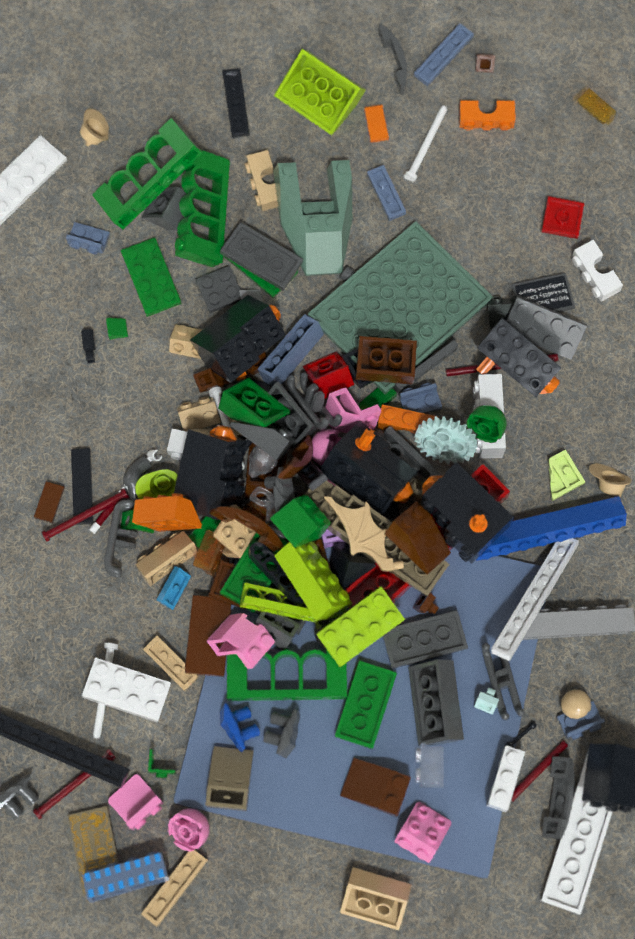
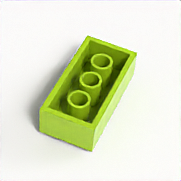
(313, 580)
(360, 626)

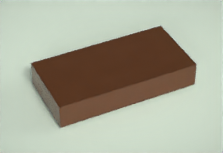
(49, 502)

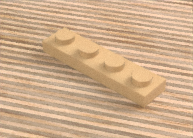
(174, 888)

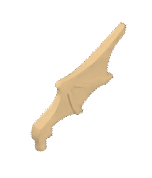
(364, 534)

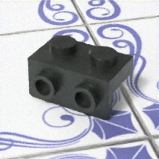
(500, 308)

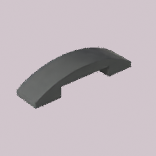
(389, 40)
(561, 799)

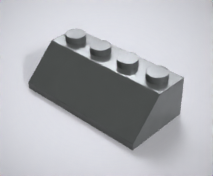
(436, 702)

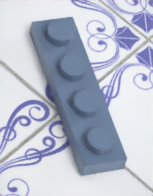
(443, 54)

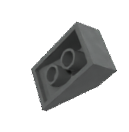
(270, 439)

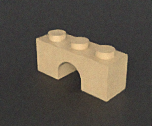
(260, 166)

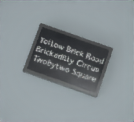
(549, 292)

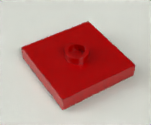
(562, 217)

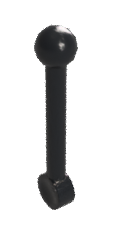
(532, 725)

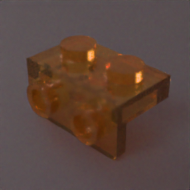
(209, 554)

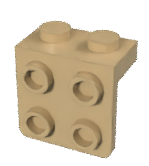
(234, 537)

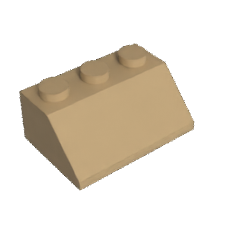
(165, 557)
(375, 898)

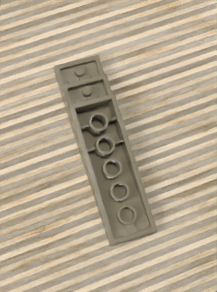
(411, 573)

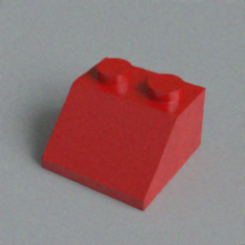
(329, 373)

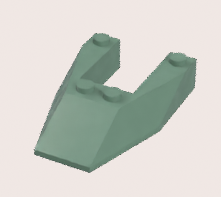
(316, 229)

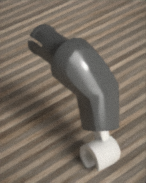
(137, 470)

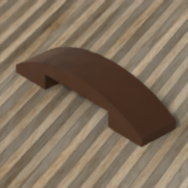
(207, 379)
(302, 455)
(268, 536)

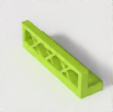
(273, 607)

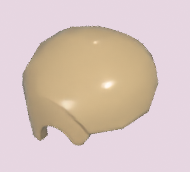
(575, 704)

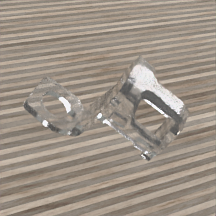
(270, 507)

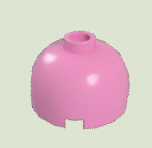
(323, 444)
(189, 829)

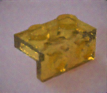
(597, 107)

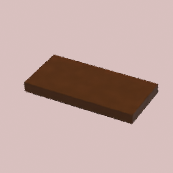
(204, 621)

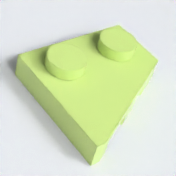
(563, 475)

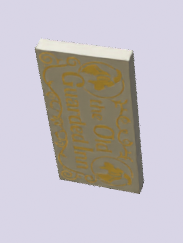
(92, 840)

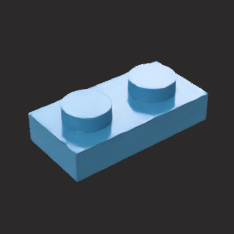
(173, 587)

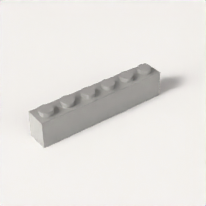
(582, 622)

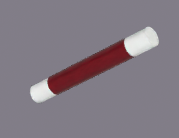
(104, 515)

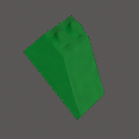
(251, 404)

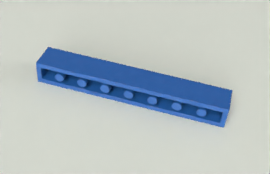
(558, 527)

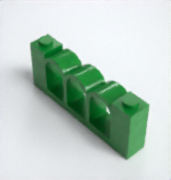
(109, 194)
(188, 244)
(238, 679)

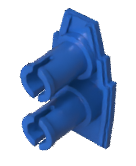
(229, 722)

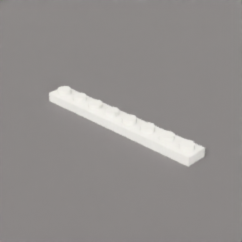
(534, 598)

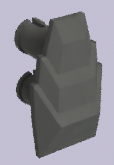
(282, 488)
(286, 741)
(20, 787)

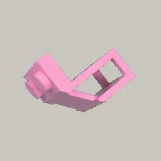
(350, 411)
(241, 638)

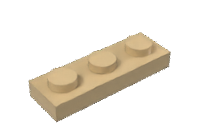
(170, 663)

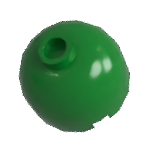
(487, 422)

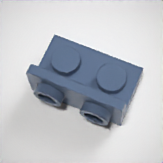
(88, 238)
(421, 399)
(574, 727)

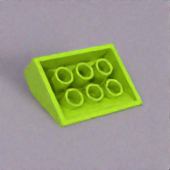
(319, 92)

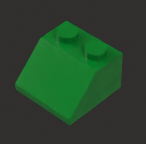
(301, 521)

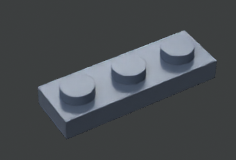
(386, 193)

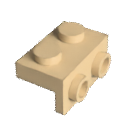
(181, 343)
(198, 414)

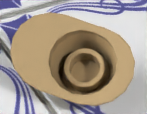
(94, 127)
(610, 480)

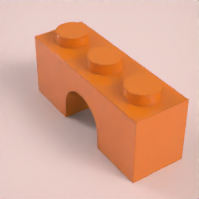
(472, 117)
(401, 419)

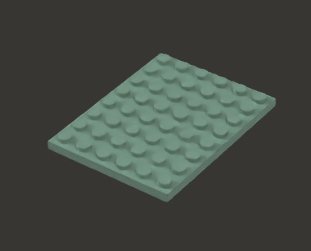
(403, 294)

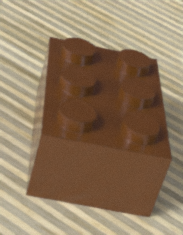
(386, 360)

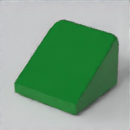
(116, 328)

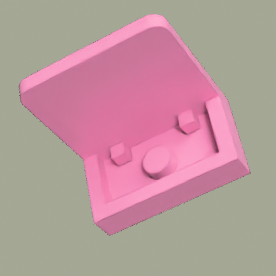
(135, 802)
(423, 832)

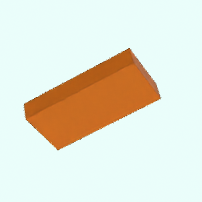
(376, 123)

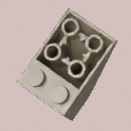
(229, 779)

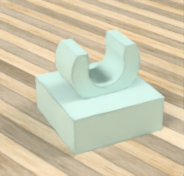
(487, 701)

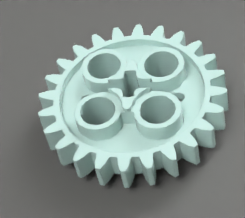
(446, 440)

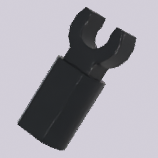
(88, 344)

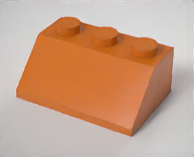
(166, 513)

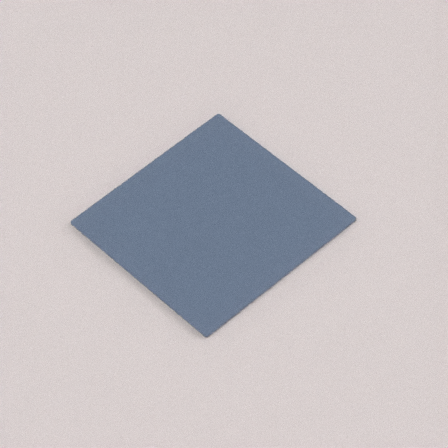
(306, 787)

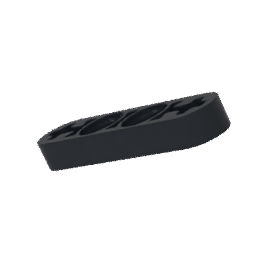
(274, 575)

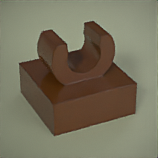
(425, 604)

